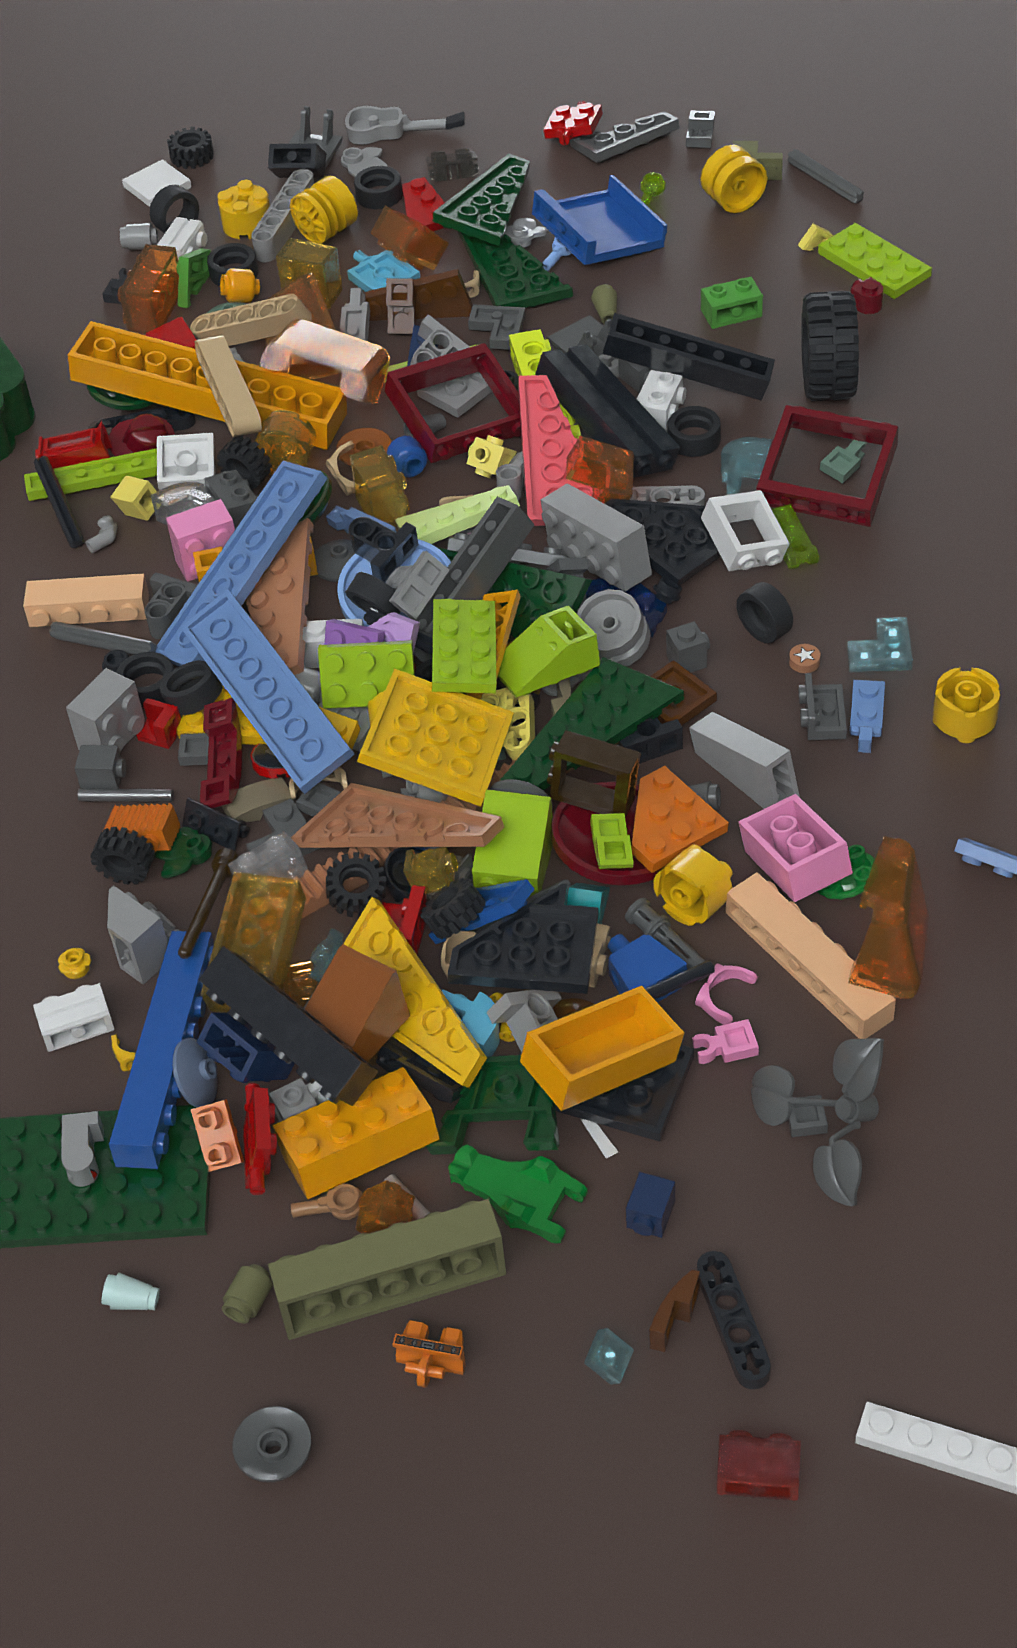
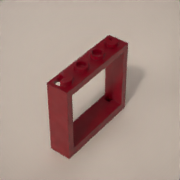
(444, 369)
(821, 502)

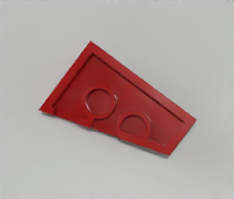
(421, 202)

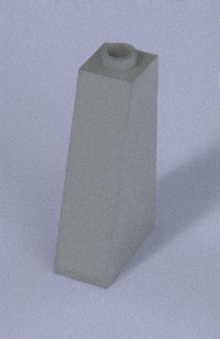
(746, 759)

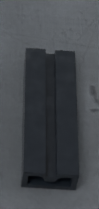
(607, 408)

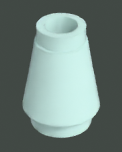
(127, 1293)

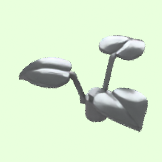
(858, 1069)

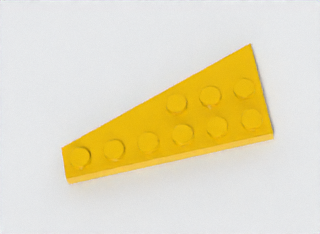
(433, 1024)

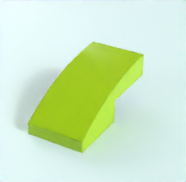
(611, 841)

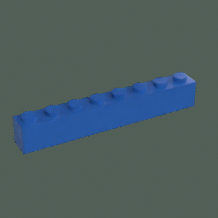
(151, 1089)

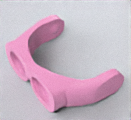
(721, 973)

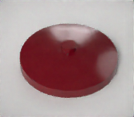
(575, 847)

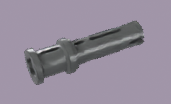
(660, 929)

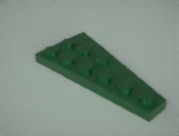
(487, 202)
(513, 274)
(539, 591)
(602, 707)

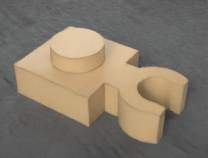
(599, 961)

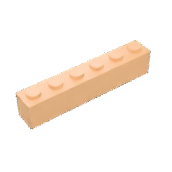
(807, 955)

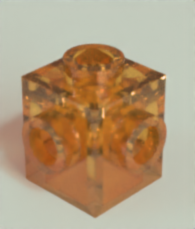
(383, 1207)

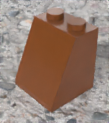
(359, 1001)

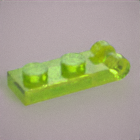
(800, 547)

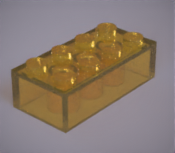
(260, 925)

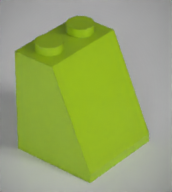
(521, 846)

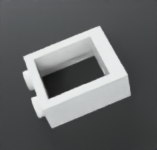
(739, 507)

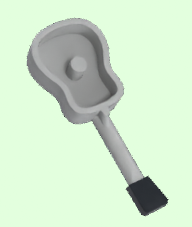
(373, 124)

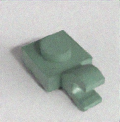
(843, 462)

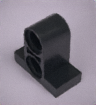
(381, 545)
(654, 739)

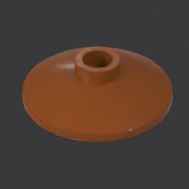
(363, 440)

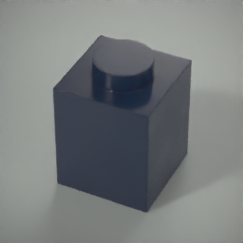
(650, 1205)

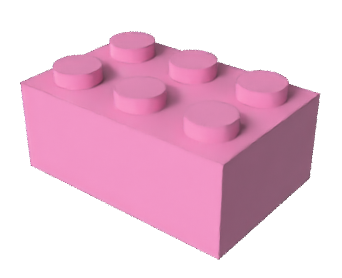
(795, 847)

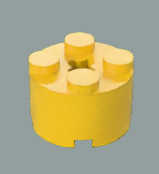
(242, 208)
(966, 703)
(693, 885)

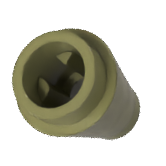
(605, 301)

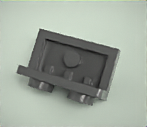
(823, 710)

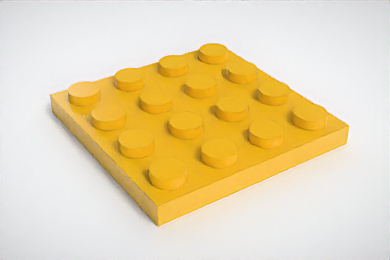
(436, 738)

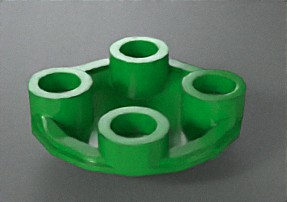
(854, 883)

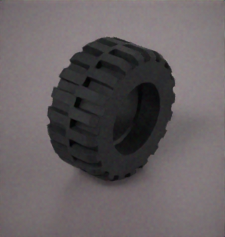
(830, 345)

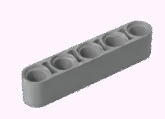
(277, 223)

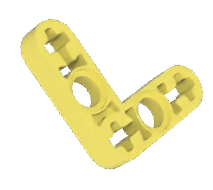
(525, 730)

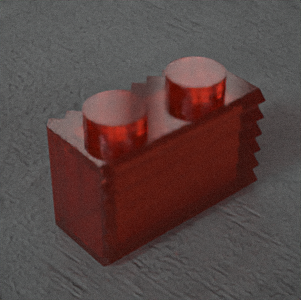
(758, 1466)

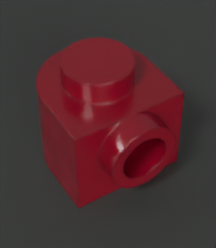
(868, 295)

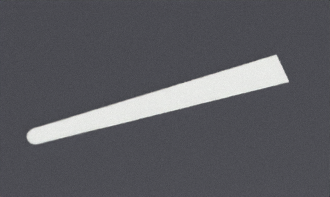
(600, 1138)

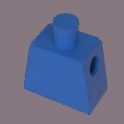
(641, 963)

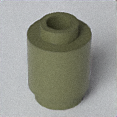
(247, 1293)

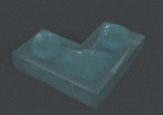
(887, 653)

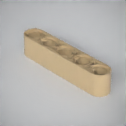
(251, 320)
(228, 386)

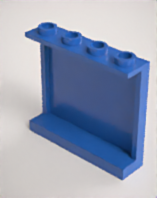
(601, 223)

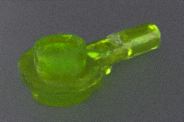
(651, 185)

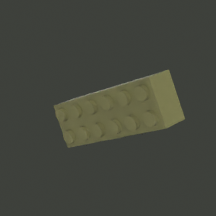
(388, 1268)

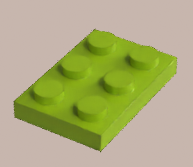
(360, 671)

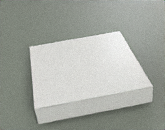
(152, 179)

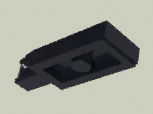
(421, 1072)

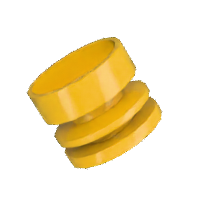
(323, 209)

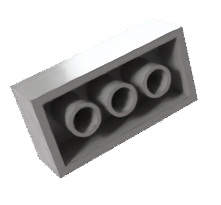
(594, 530)

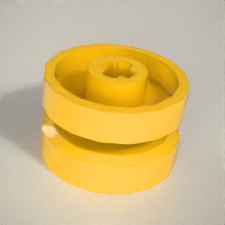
(733, 178)

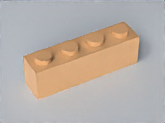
(86, 600)

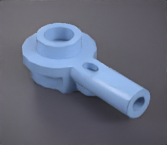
(558, 251)

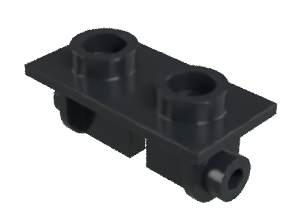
(214, 824)

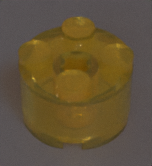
(286, 439)

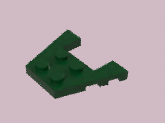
(501, 1093)

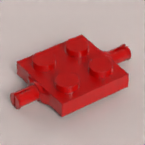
(573, 121)
(257, 1137)

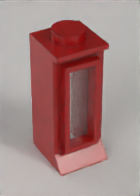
(75, 447)

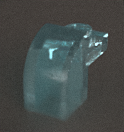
(743, 459)

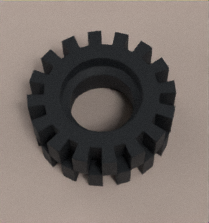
(190, 148)
(246, 459)
(122, 855)
(354, 868)
(452, 908)

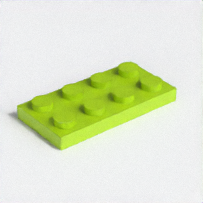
(872, 256)
(464, 646)

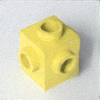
(488, 455)

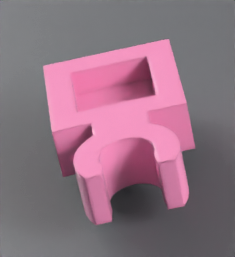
(731, 1041)

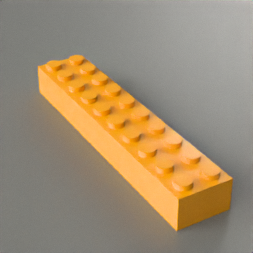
(174, 378)

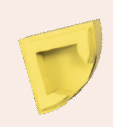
(814, 237)

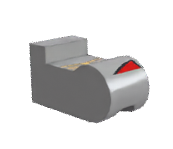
(78, 1140)

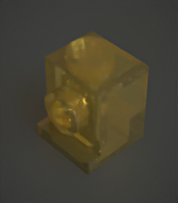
(430, 868)

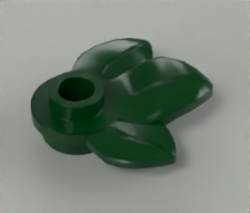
(186, 850)

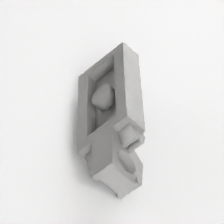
(356, 316)

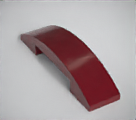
(224, 753)

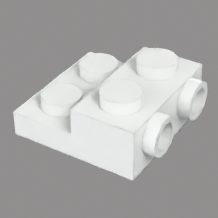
(185, 458)

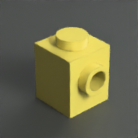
(134, 497)

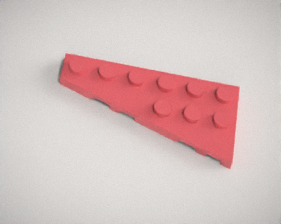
(544, 443)

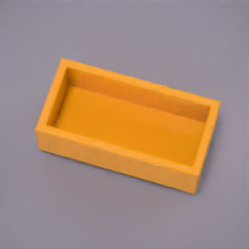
(601, 1047)
(346, 1141)

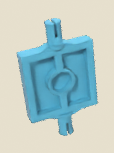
(374, 270)

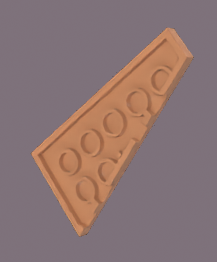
(281, 597)
(389, 819)

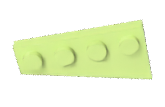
(455, 516)

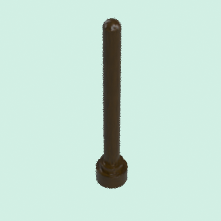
(221, 872)

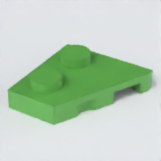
(192, 274)

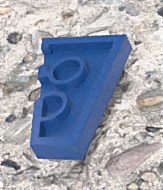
(500, 902)

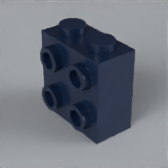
(240, 1051)

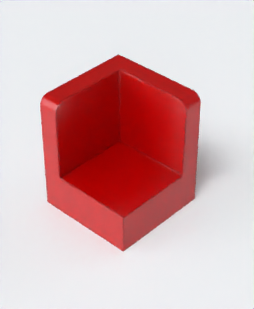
(160, 723)

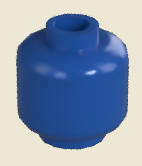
(408, 455)

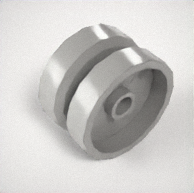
(619, 625)

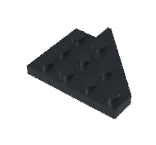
(674, 536)
(532, 949)
(641, 1104)

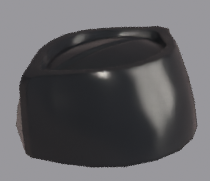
(395, 878)

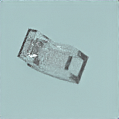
(178, 499)

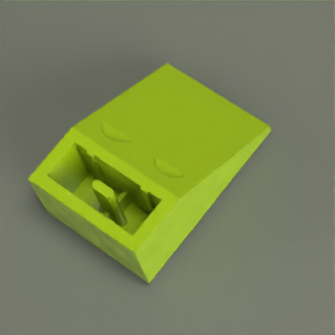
(549, 652)

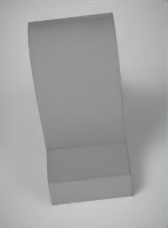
(433, 334)
(416, 584)
(524, 1011)

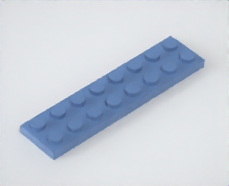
(247, 551)
(267, 691)

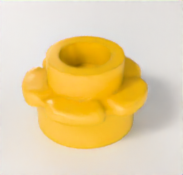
(74, 963)

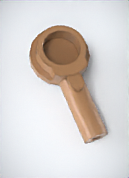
(340, 1201)

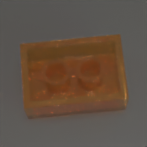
(150, 289)

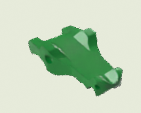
(520, 1192)

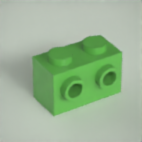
(731, 302)

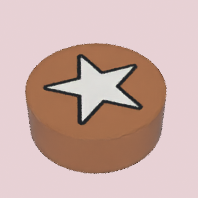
(804, 658)

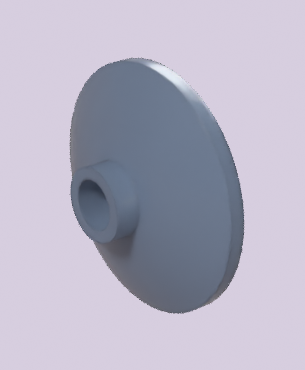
(194, 1073)

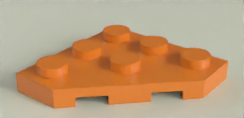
(670, 820)

